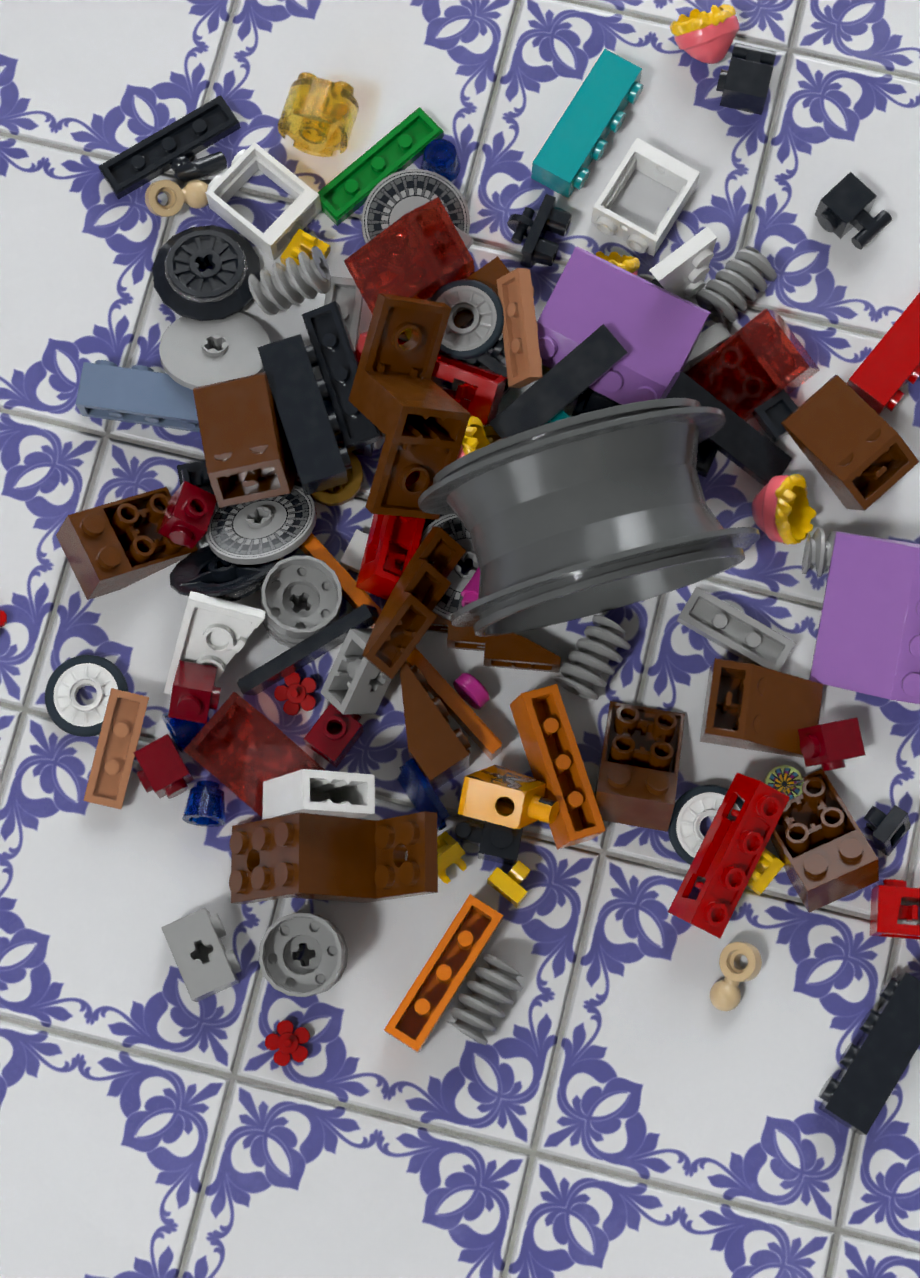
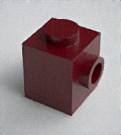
(188, 515)
(194, 692)
(334, 735)
(831, 743)
(163, 768)

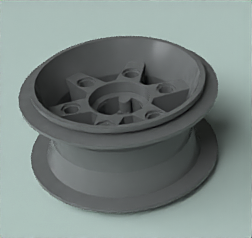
(587, 515)

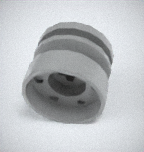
(298, 581)
(286, 938)

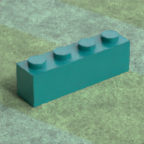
(587, 123)

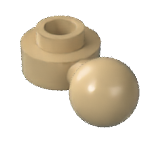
(192, 194)
(725, 993)

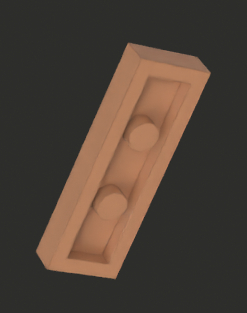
(519, 328)
(115, 748)

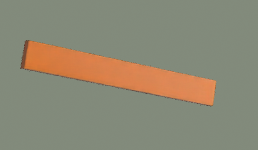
(436, 683)

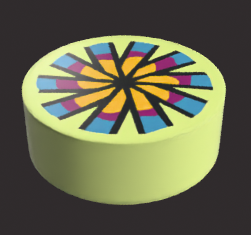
(783, 777)

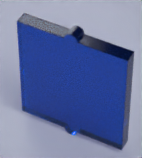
(421, 792)

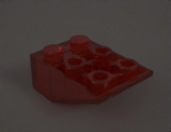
(411, 256)
(755, 365)
(244, 750)

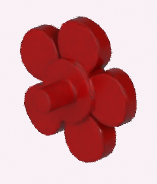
(296, 694)
(288, 1043)

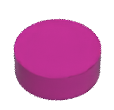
(471, 690)

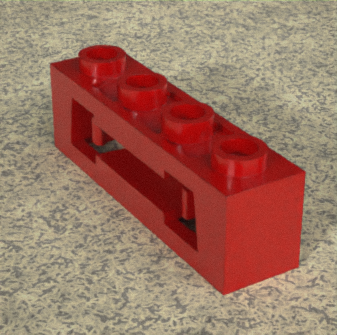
(483, 397)
(387, 548)
(729, 854)
(887, 910)

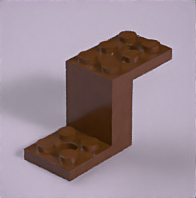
(402, 401)
(334, 858)

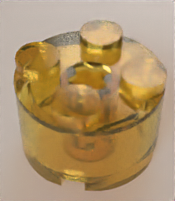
(319, 115)

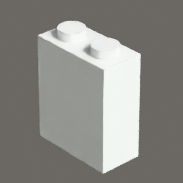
(319, 793)

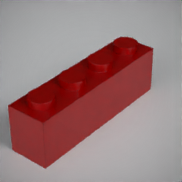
(891, 363)

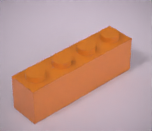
(557, 763)
(444, 973)

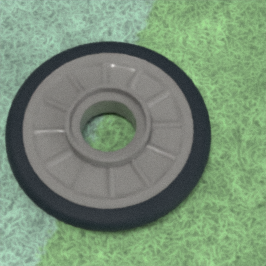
(487, 322)

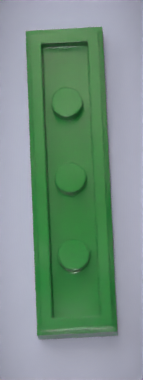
(389, 155)

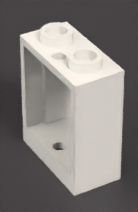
(660, 168)
(295, 217)

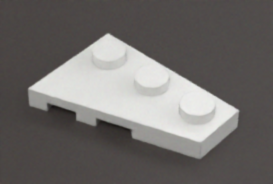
(686, 267)
(212, 633)

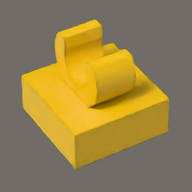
(303, 242)
(448, 853)
(764, 872)
(509, 884)

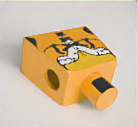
(506, 798)

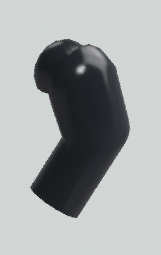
(189, 170)

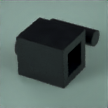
(747, 79)
(849, 207)
(496, 841)

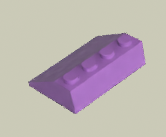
(644, 318)
(871, 619)

